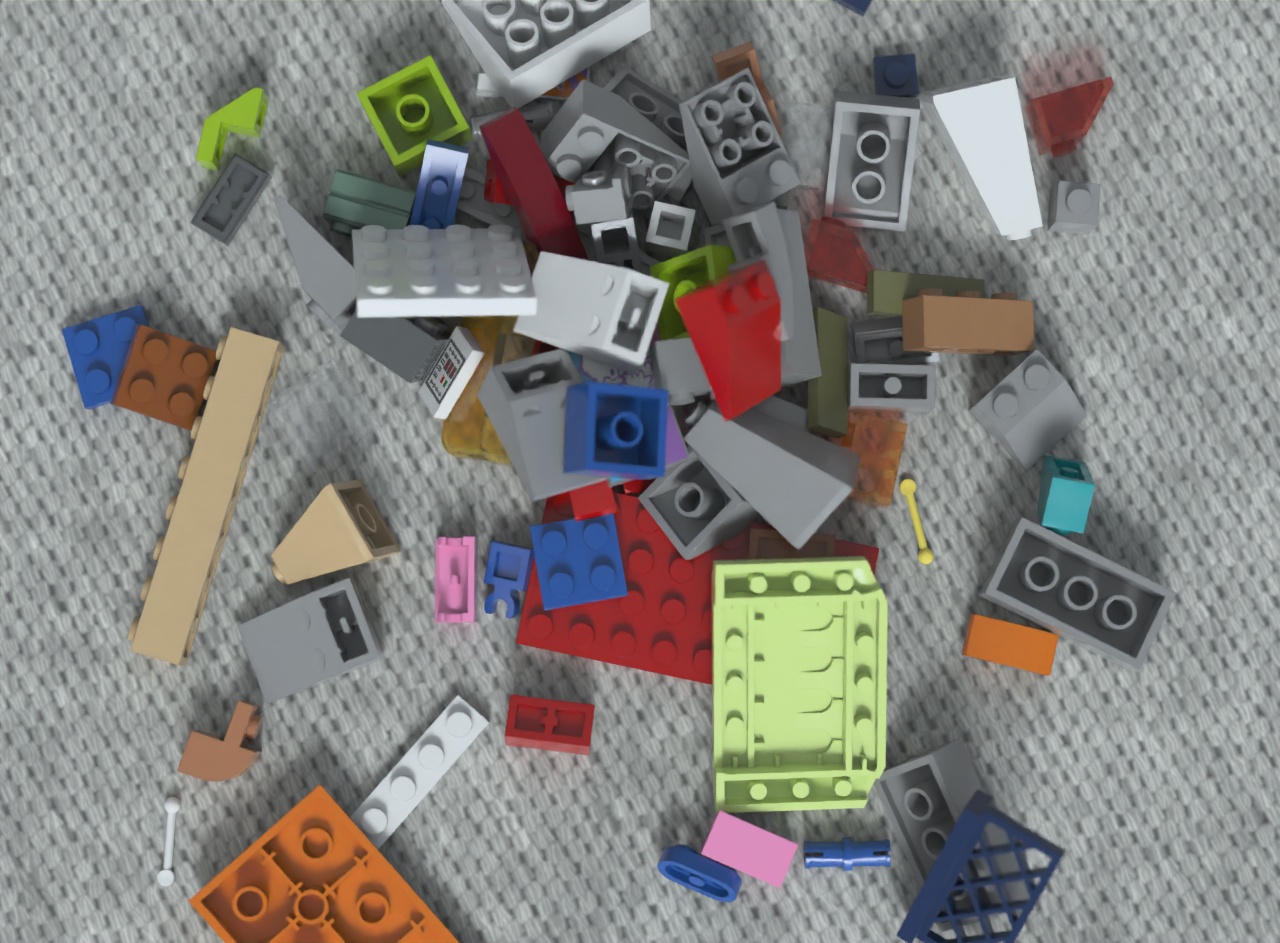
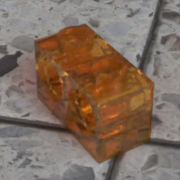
(881, 463)

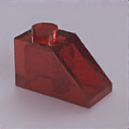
(1064, 117)
(836, 255)

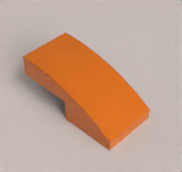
(1010, 644)

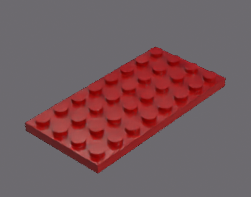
(668, 607)

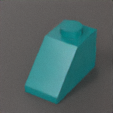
(1064, 495)

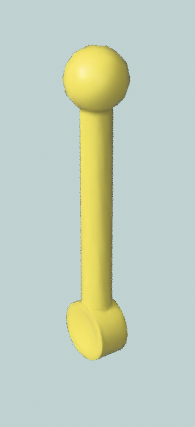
(908, 488)

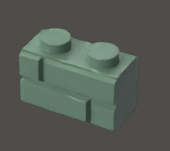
(364, 201)

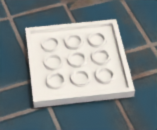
(441, 271)

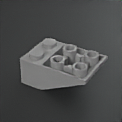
(603, 132)
(734, 148)
(529, 416)
(311, 640)

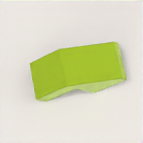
(240, 116)

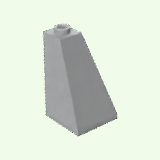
(775, 467)

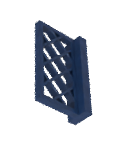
(954, 862)

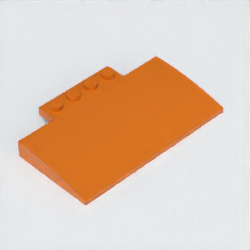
(316, 883)

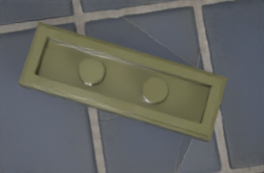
(890, 288)
(830, 391)

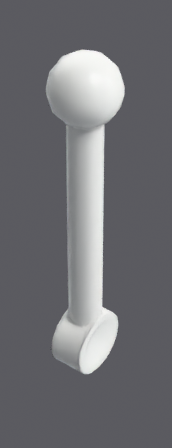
(167, 875)

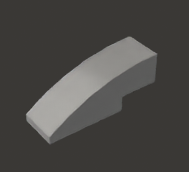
(759, 236)

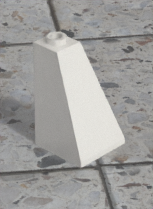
(989, 146)

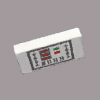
(451, 372)

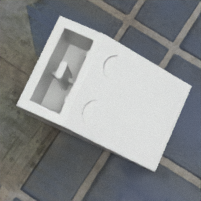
(594, 309)

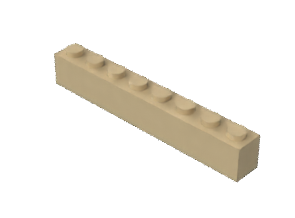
(206, 497)

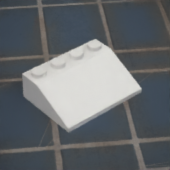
(541, 43)

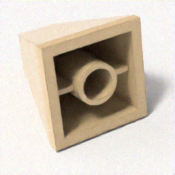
(333, 535)

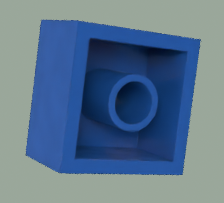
(615, 431)

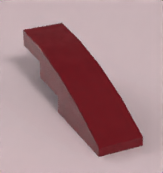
(531, 185)

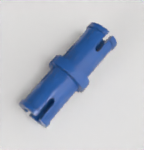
(847, 854)

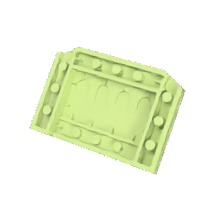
(797, 683)

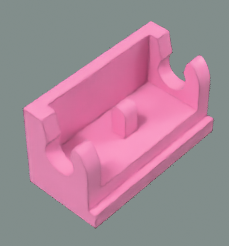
(456, 579)
(749, 848)

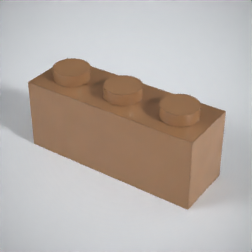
(967, 323)

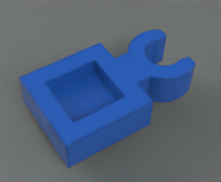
(509, 570)

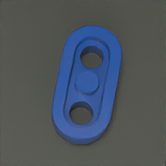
(699, 874)

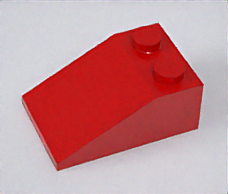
(737, 335)

